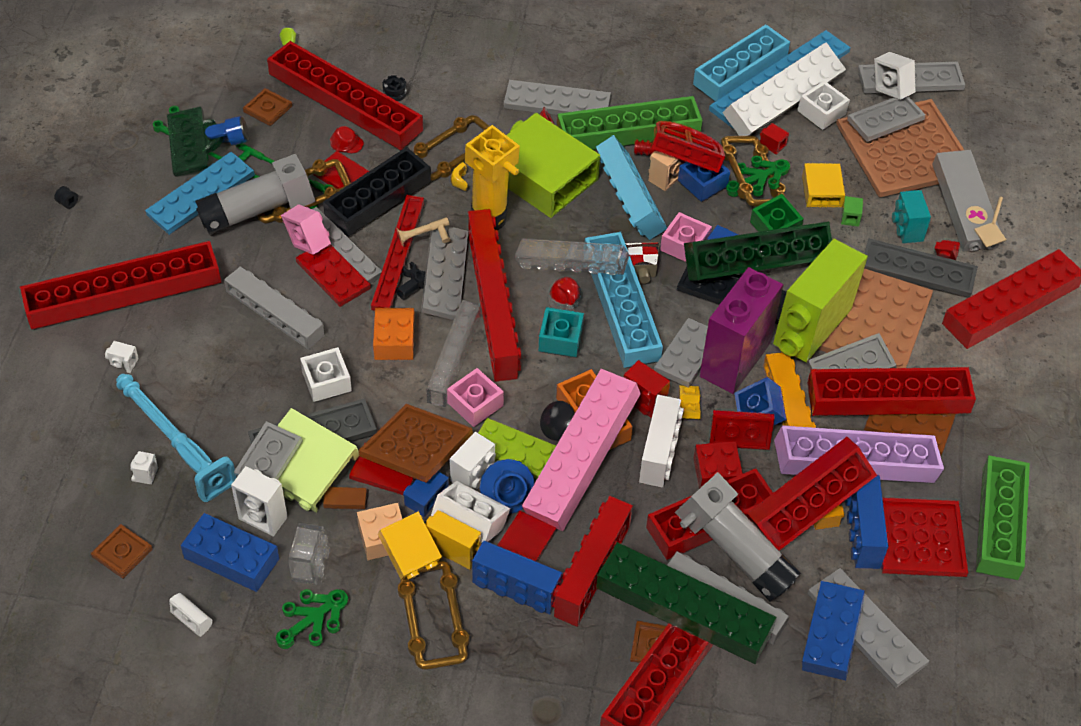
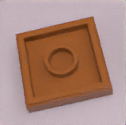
(267, 107)
(121, 551)
(644, 638)

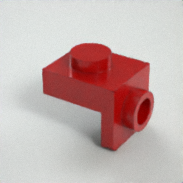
(947, 249)

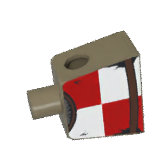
(644, 259)

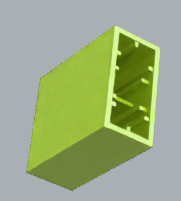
(550, 165)
(819, 300)

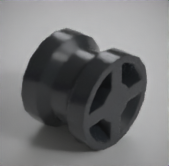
(66, 197)

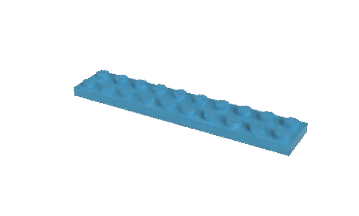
(838, 47)

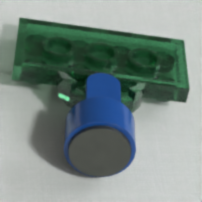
(195, 138)

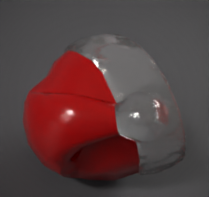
(564, 294)

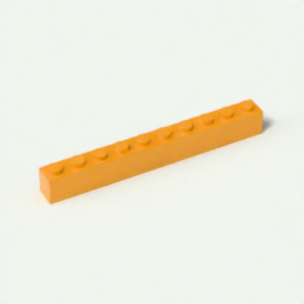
(781, 370)

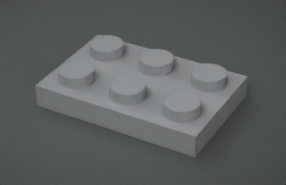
(270, 451)

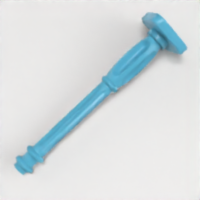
(211, 477)

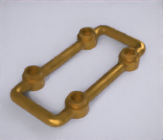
(459, 126)
(319, 168)
(745, 189)
(459, 637)

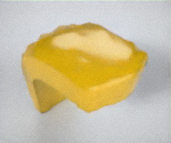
(456, 177)

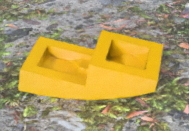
(690, 401)

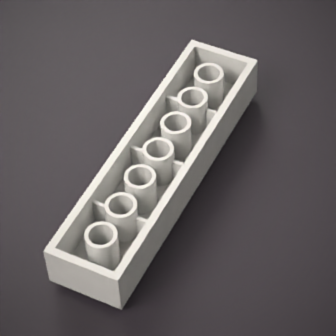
(783, 91)

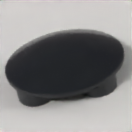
(556, 419)

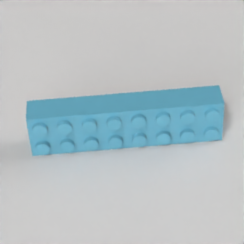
(627, 310)

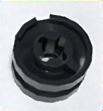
(395, 87)

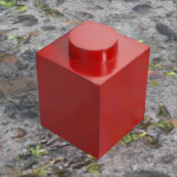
(774, 138)

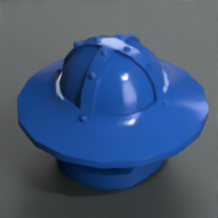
(507, 483)

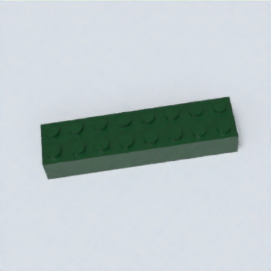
(756, 250)
(686, 603)

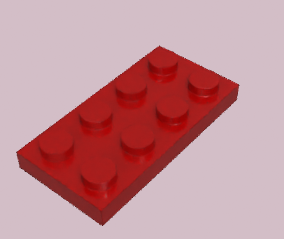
(334, 274)

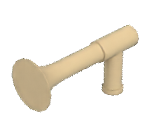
(439, 224)

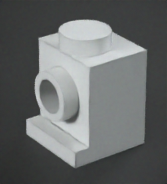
(122, 355)
(144, 467)

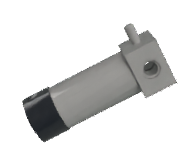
(282, 186)
(738, 537)

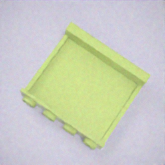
(315, 462)

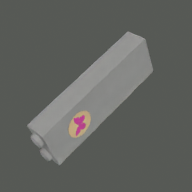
(964, 196)

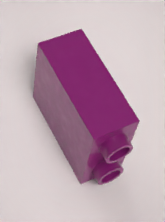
(740, 330)

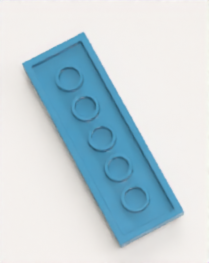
(180, 204)

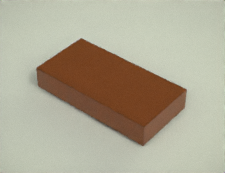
(345, 498)

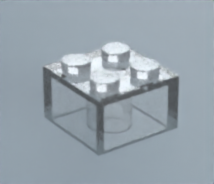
(308, 554)

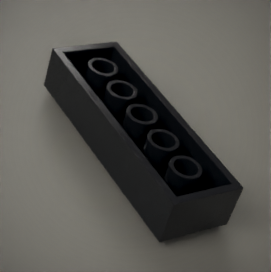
(377, 191)

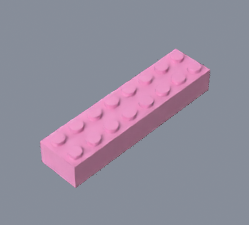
(581, 449)

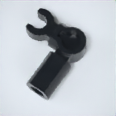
(414, 284)

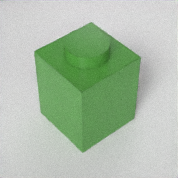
(852, 211)

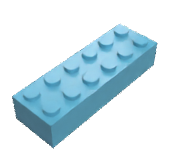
(740, 62)
(631, 188)

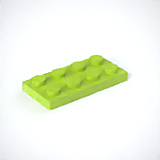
(517, 446)

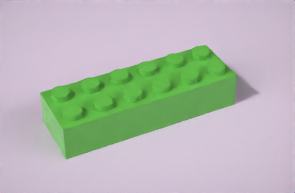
(1003, 518)

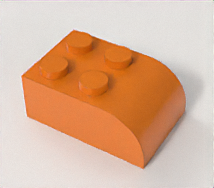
(394, 333)

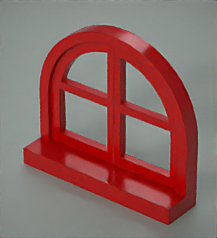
(686, 149)

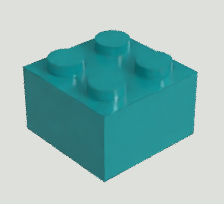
(911, 216)
(561, 332)

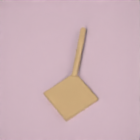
(990, 233)

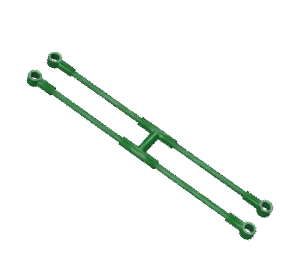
(159, 127)

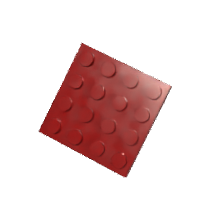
(924, 538)

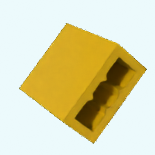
(823, 185)
(454, 538)
(410, 546)

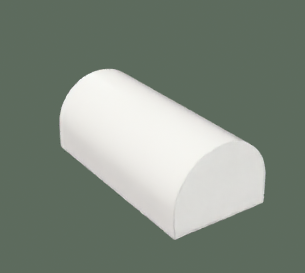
(190, 614)

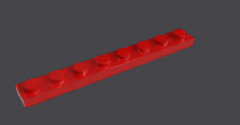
(397, 254)

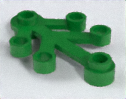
(778, 168)
(313, 615)

